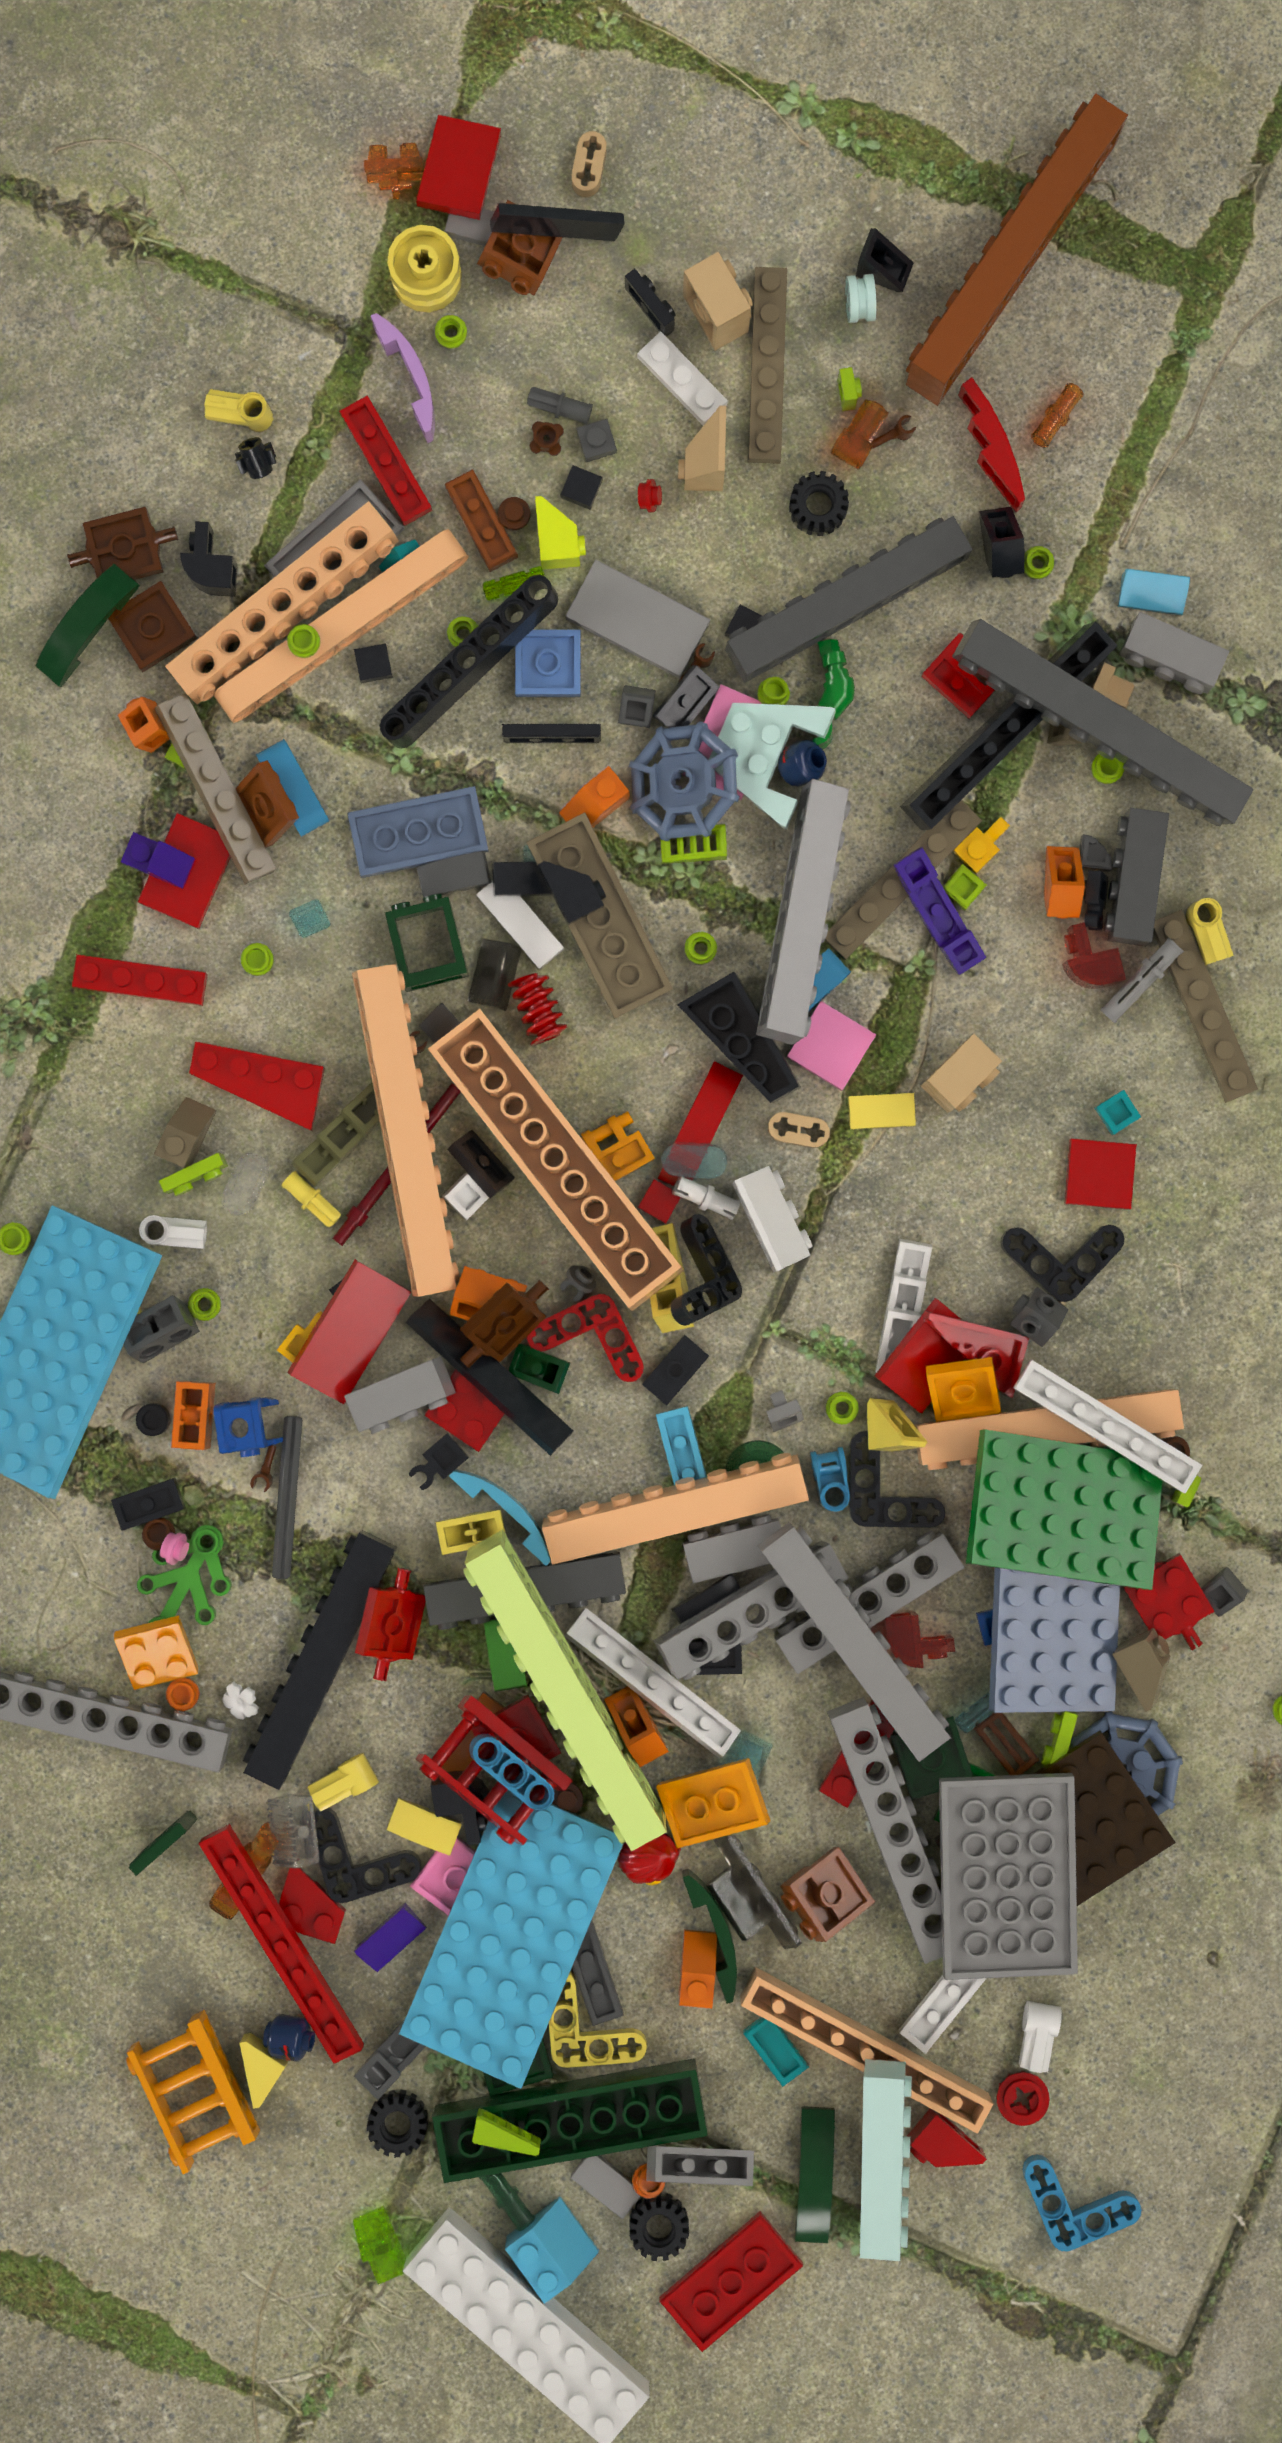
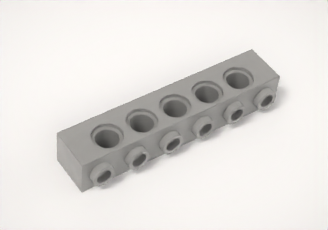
(943, 1565)
(675, 1643)

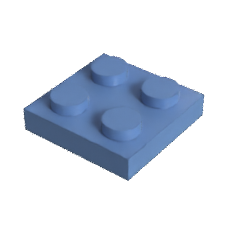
(548, 664)

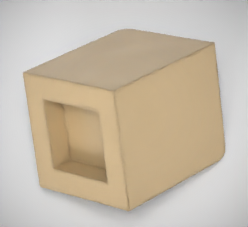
(1112, 686)

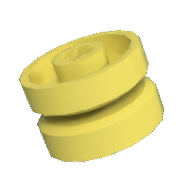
(424, 268)

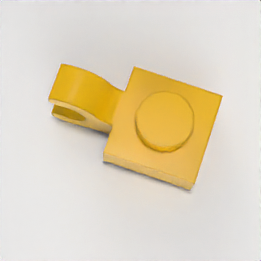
(979, 847)
(297, 1337)

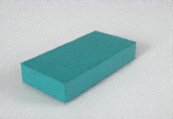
(776, 2050)

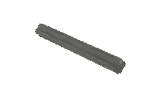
(287, 1497)

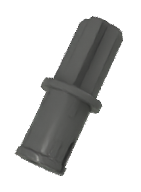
(559, 405)

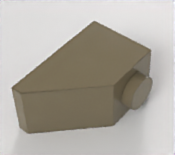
(185, 1133)
(1144, 1664)

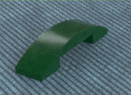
(83, 622)
(700, 1896)
(815, 2174)

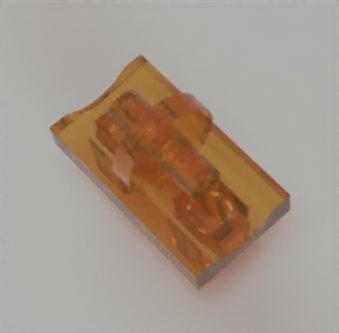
(396, 172)

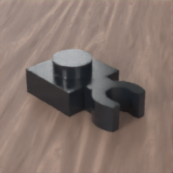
(1095, 898)
(442, 1459)

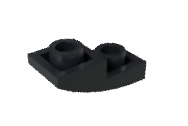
(702, 1600)

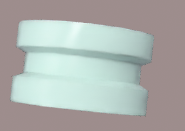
(860, 298)

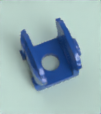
(251, 1412)

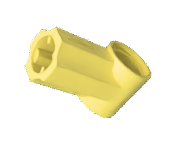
(236, 407)
(1211, 935)
(349, 1779)

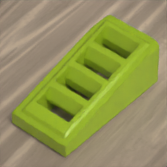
(694, 856)
(501, 2134)

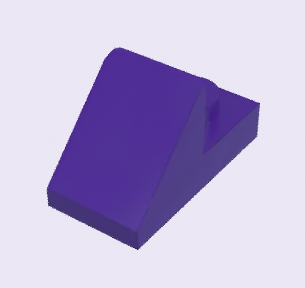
(158, 860)

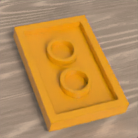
(713, 1803)

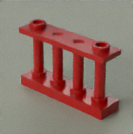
(473, 1716)

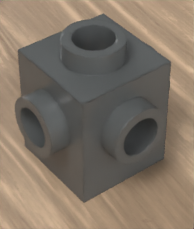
(1038, 1316)

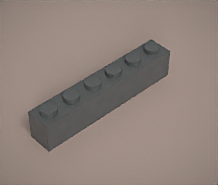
(558, 1584)

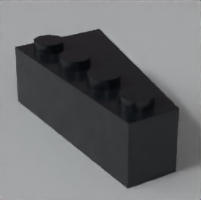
(731, 1023)

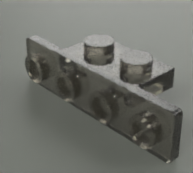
(746, 1898)

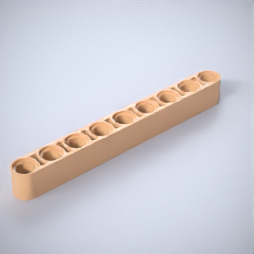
(343, 624)

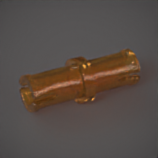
(1057, 415)

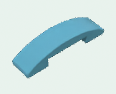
(473, 1484)

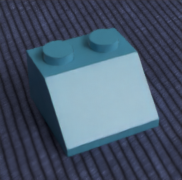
(551, 2250)

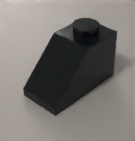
(1002, 542)
(572, 891)

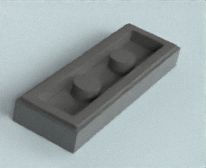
(596, 1980)

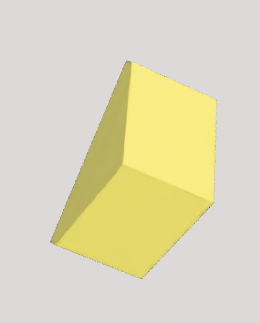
(890, 1427)
(468, 1530)
(260, 2068)

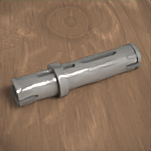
(1157, 965)

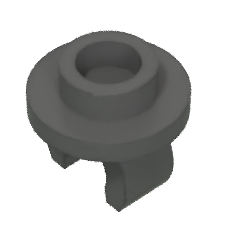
(581, 1278)

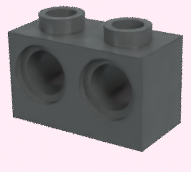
(160, 1329)

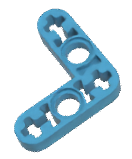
(1076, 2219)

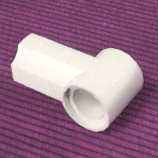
(177, 1232)
(1040, 2026)

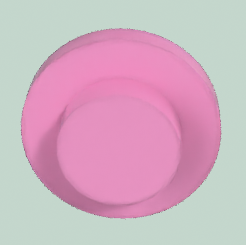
(174, 1548)

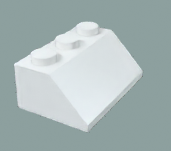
(772, 1218)

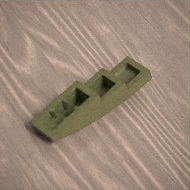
(339, 1137)

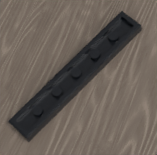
(491, 1378)

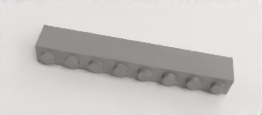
(803, 912)
(854, 1641)

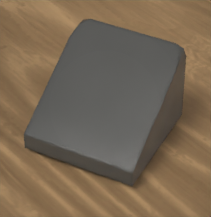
(636, 706)
(439, 1023)
(1224, 1591)

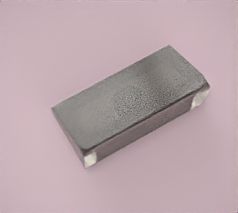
(493, 972)

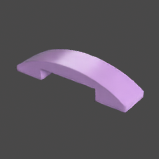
(394, 341)

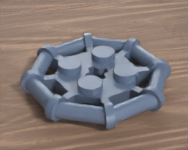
(697, 792)
(1136, 1757)

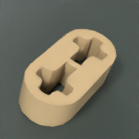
(582, 163)
(798, 1138)

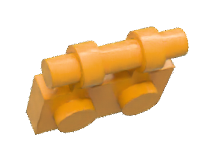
(623, 1156)

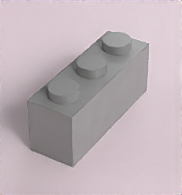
(1173, 654)
(400, 1396)
(730, 1550)
(700, 2165)

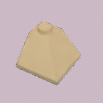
(705, 456)

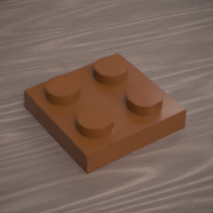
(267, 803)

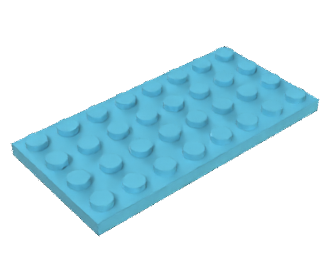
(63, 1342)
(512, 1940)

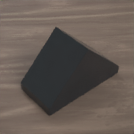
(884, 261)

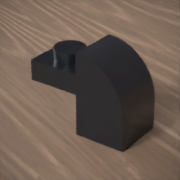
(209, 572)
(448, 1802)

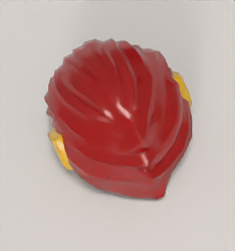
(649, 1862)

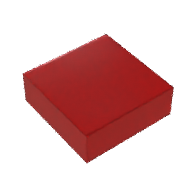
(659, 1201)

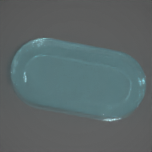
(694, 1160)

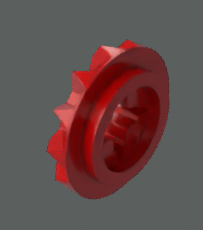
(1017, 2112)

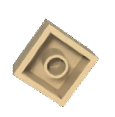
(717, 300)
(961, 1073)

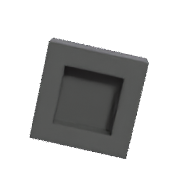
(596, 440)

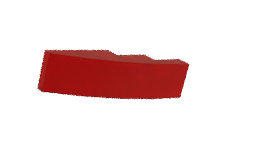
(997, 455)

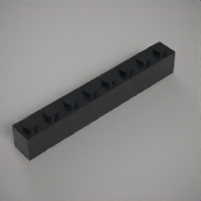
(999, 735)
(319, 1661)

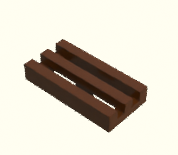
(1024, 1766)

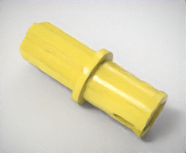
(311, 1199)

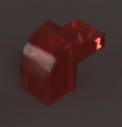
(1091, 969)
(904, 1637)

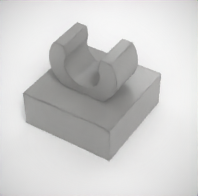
(783, 1413)

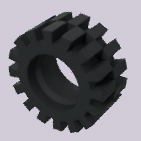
(825, 485)
(397, 2143)
(659, 2246)

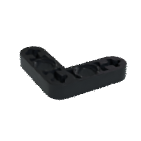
(1056, 1269)
(721, 1289)
(881, 1503)
(356, 1874)

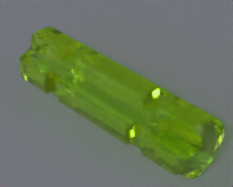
(508, 583)

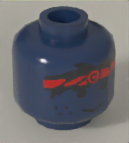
(802, 763)
(288, 2037)

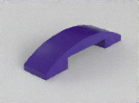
(938, 912)

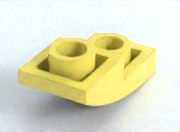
(423, 1827)

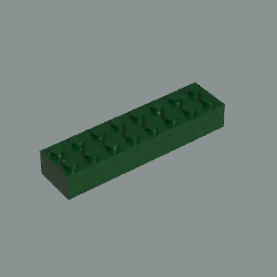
(576, 2119)

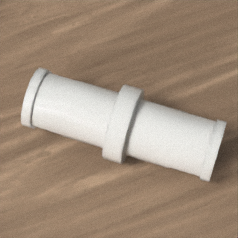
(706, 1197)

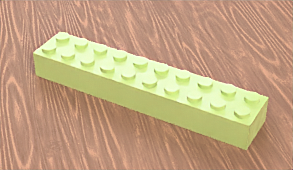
(565, 1690)

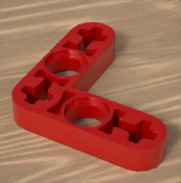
(601, 1327)

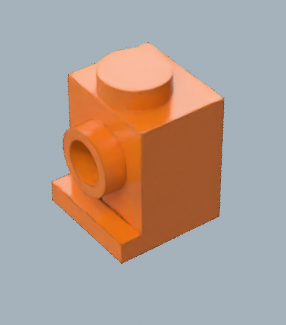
(143, 724)

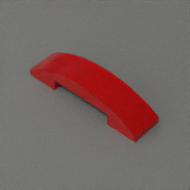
(707, 1110)

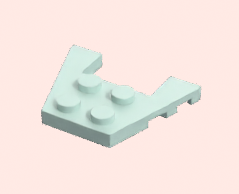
(759, 737)

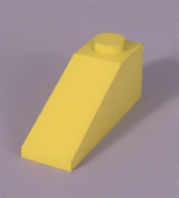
(662, 1299)

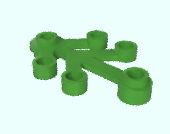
(189, 1576)

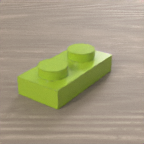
(182, 1180)
(1062, 1727)

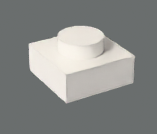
(465, 1196)

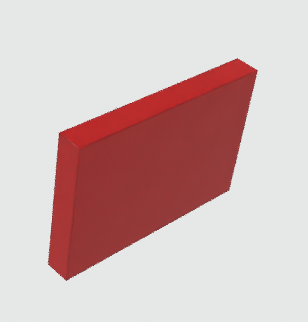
(458, 167)
(211, 859)
(906, 1366)

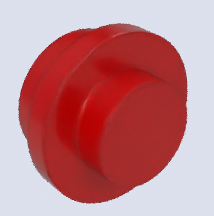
(649, 495)

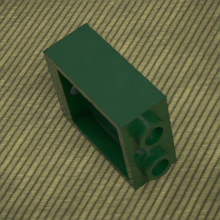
(434, 975)

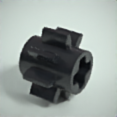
(255, 458)

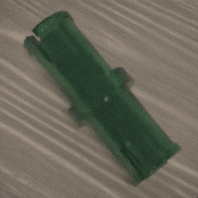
(508, 2200)

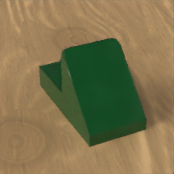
(539, 1368)

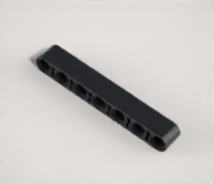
(472, 646)

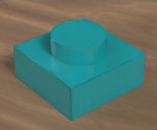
(1117, 1112)

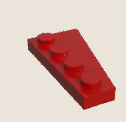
(270, 1082)

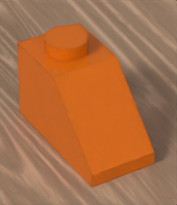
(597, 798)
(1063, 882)
(636, 1726)
(698, 1969)

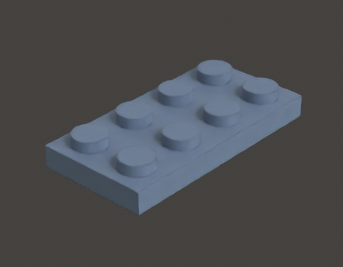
(417, 831)

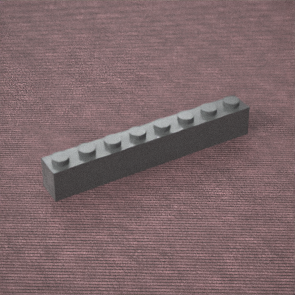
(848, 598)

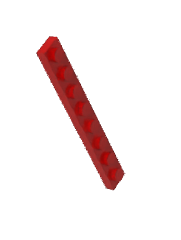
(281, 1943)

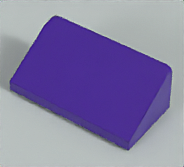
(390, 1938)

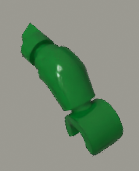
(838, 688)

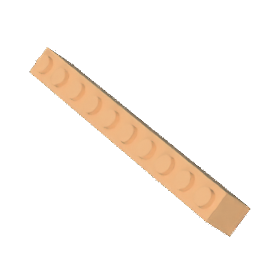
(404, 1130)

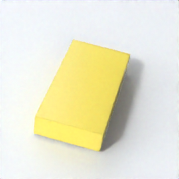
(881, 1111)

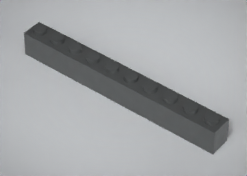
(1101, 722)

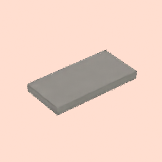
(325, 523)
(637, 619)

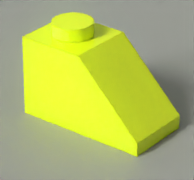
(557, 537)

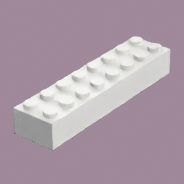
(533, 2337)

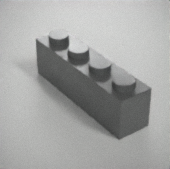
(1137, 876)

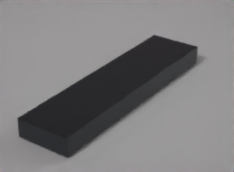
(557, 222)

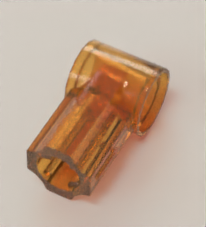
(856, 440)

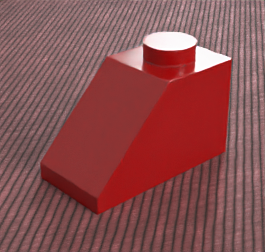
(943, 2143)

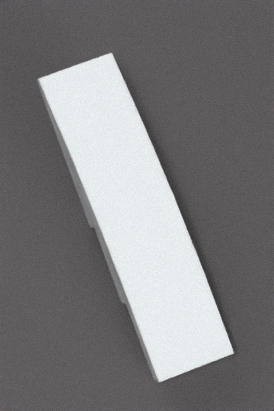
(904, 1296)

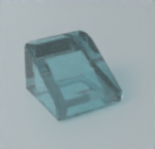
(309, 918)

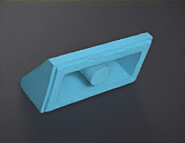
(1153, 591)

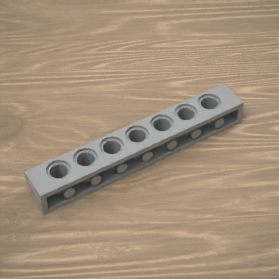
(847, 1722)
(113, 1733)

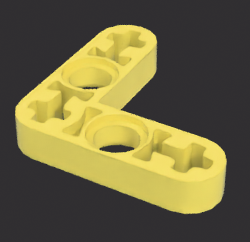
(572, 2035)

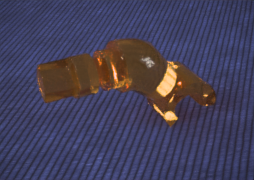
(260, 1852)

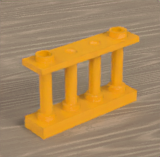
(227, 2091)

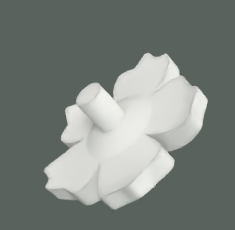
(240, 1701)

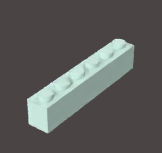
(882, 2160)

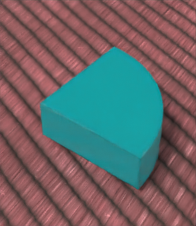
(398, 553)

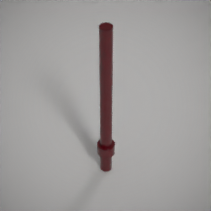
(358, 1215)

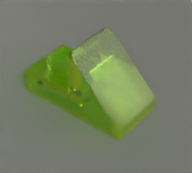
(379, 2244)

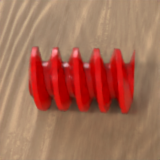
(538, 1007)

